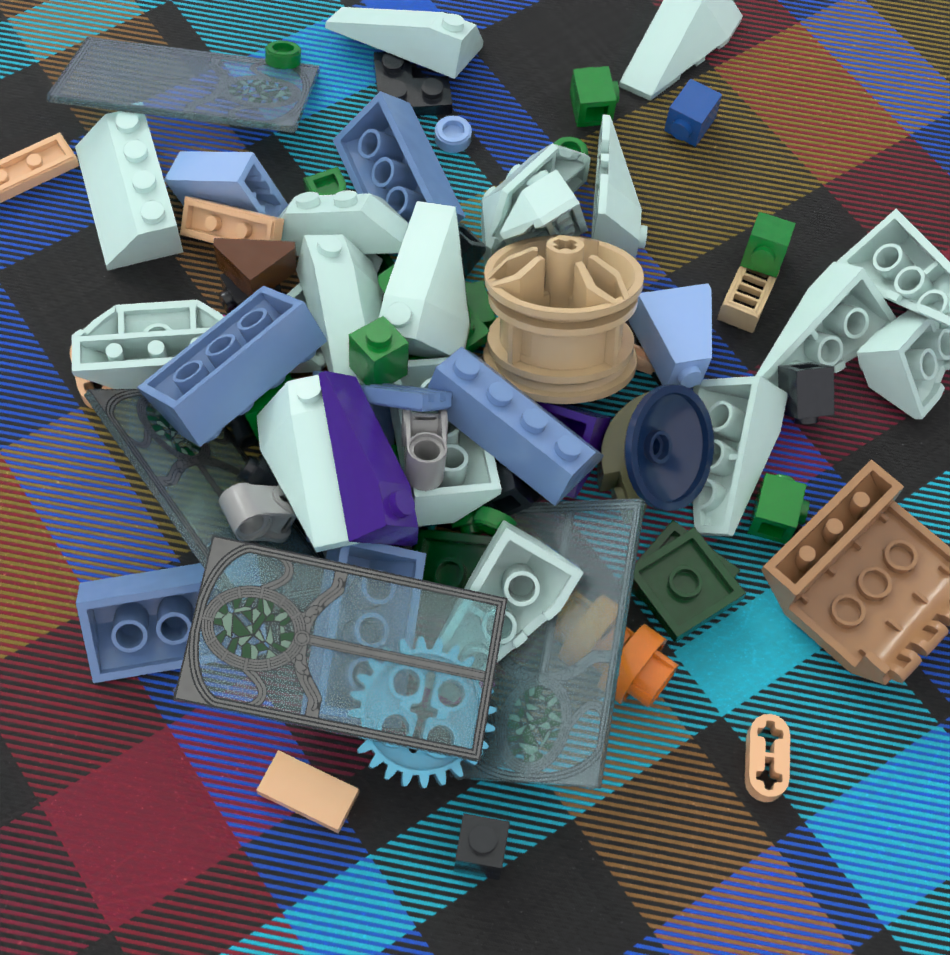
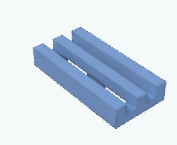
(407, 397)

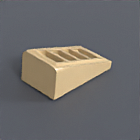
(741, 315)

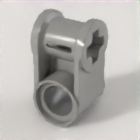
(424, 448)
(257, 512)

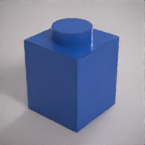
(692, 112)

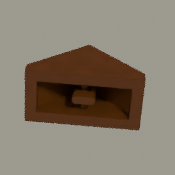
(255, 262)

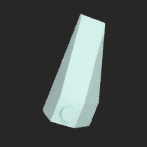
(422, 37)
(428, 284)
(830, 321)
(300, 455)
(529, 576)

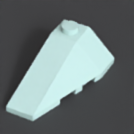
(677, 40)
(615, 200)
(905, 267)
(339, 293)
(908, 362)
(745, 425)

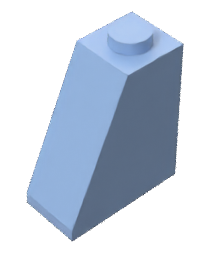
(227, 179)
(676, 332)

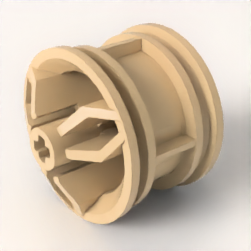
(563, 317)

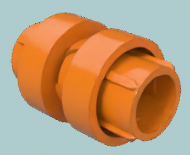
(643, 666)

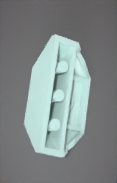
(501, 199)
(544, 210)
(360, 217)
(137, 340)

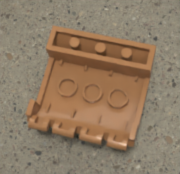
(866, 580)

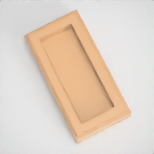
(308, 791)

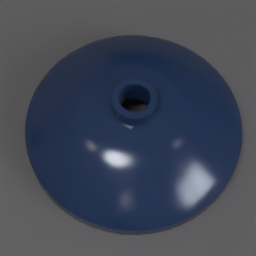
(669, 447)

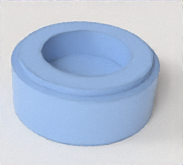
(453, 134)

